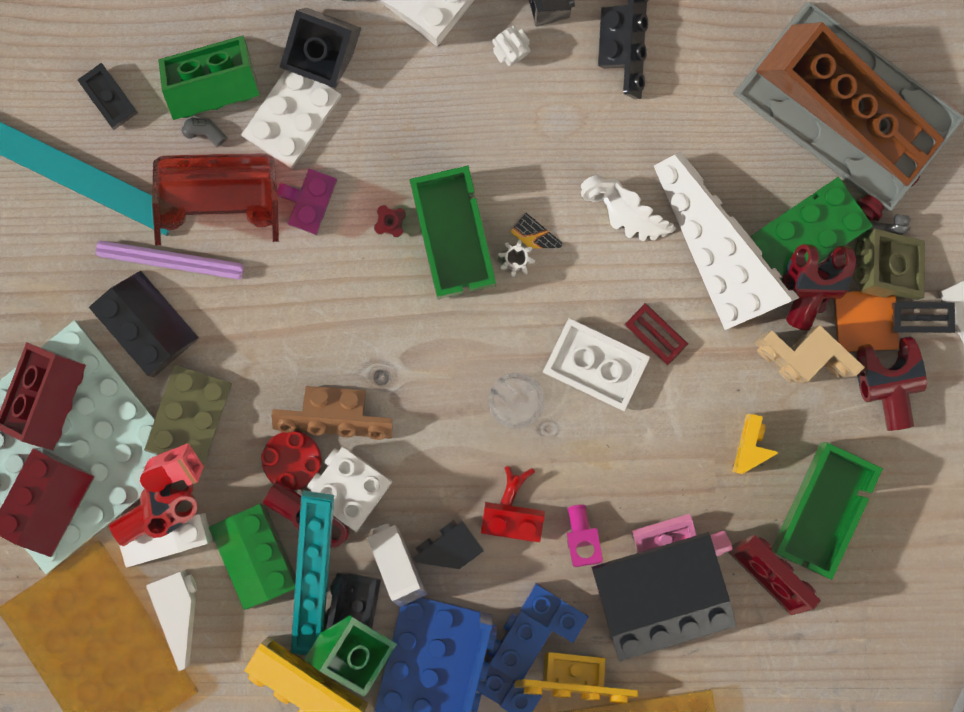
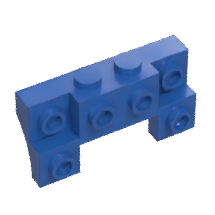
(521, 644)

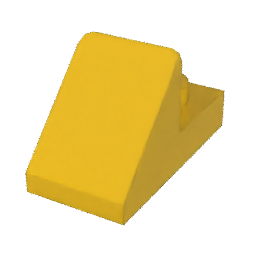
(748, 453)

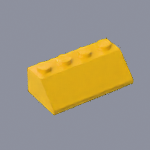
(299, 681)

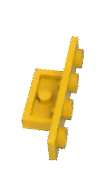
(574, 674)

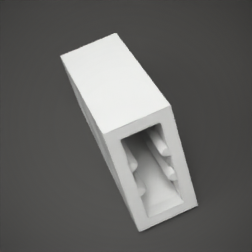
(396, 565)

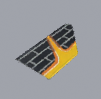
(534, 234)

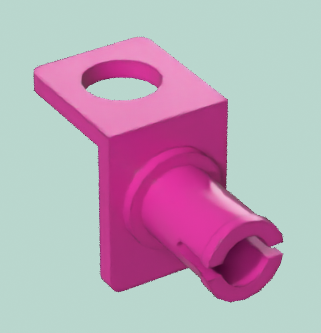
(582, 536)

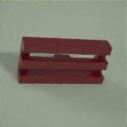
(646, 341)

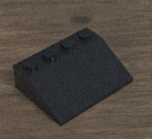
(663, 596)

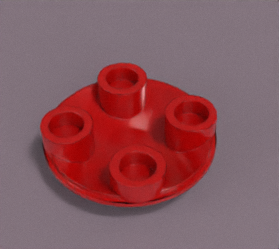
(291, 459)

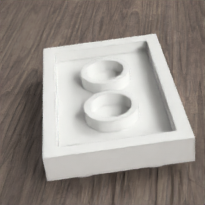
(291, 117)
(596, 364)

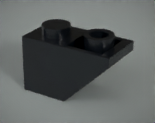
(452, 549)

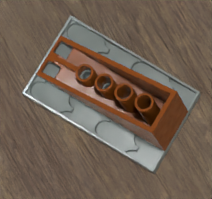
(848, 106)

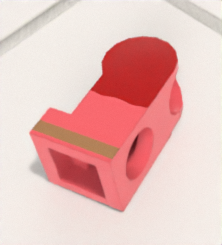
(171, 467)

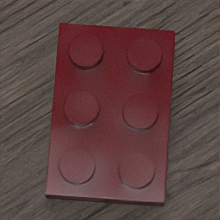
(774, 575)

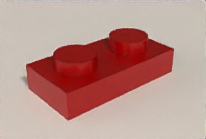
(512, 522)

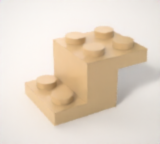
(808, 355)

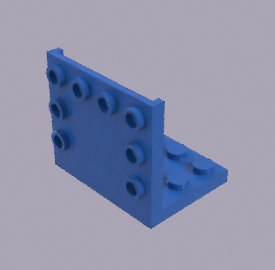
(436, 658)

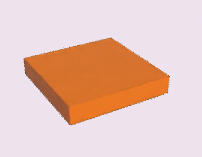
(865, 320)

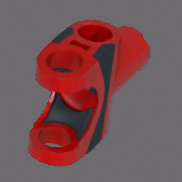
(154, 515)

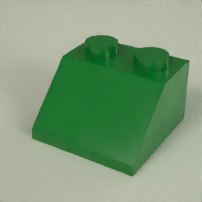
(351, 654)

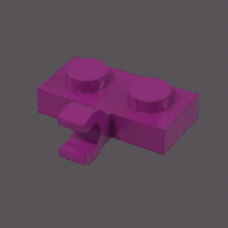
(310, 200)

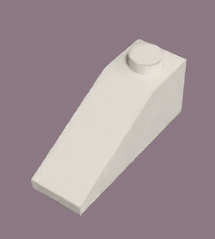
(187, 536)
(175, 608)

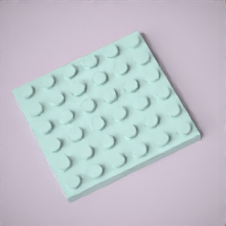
(100, 435)

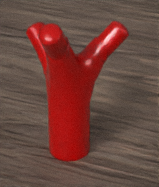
(513, 485)

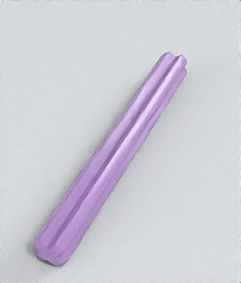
(169, 260)

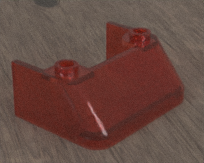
(214, 186)

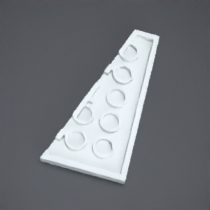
(723, 251)

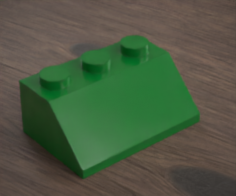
(208, 78)
(254, 556)

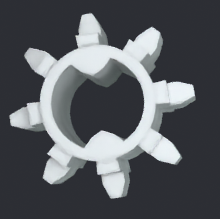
(511, 45)
(517, 250)

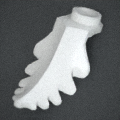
(625, 208)

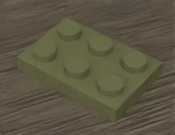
(188, 412)

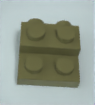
(891, 265)

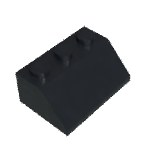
(144, 323)

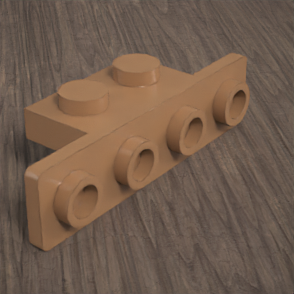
(335, 413)

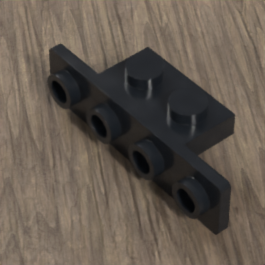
(624, 43)

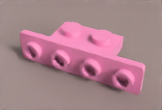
(675, 530)

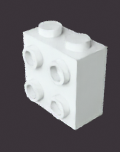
(353, 483)

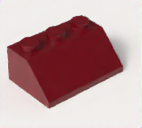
(40, 396)
(43, 502)

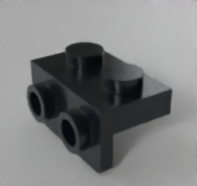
(353, 596)

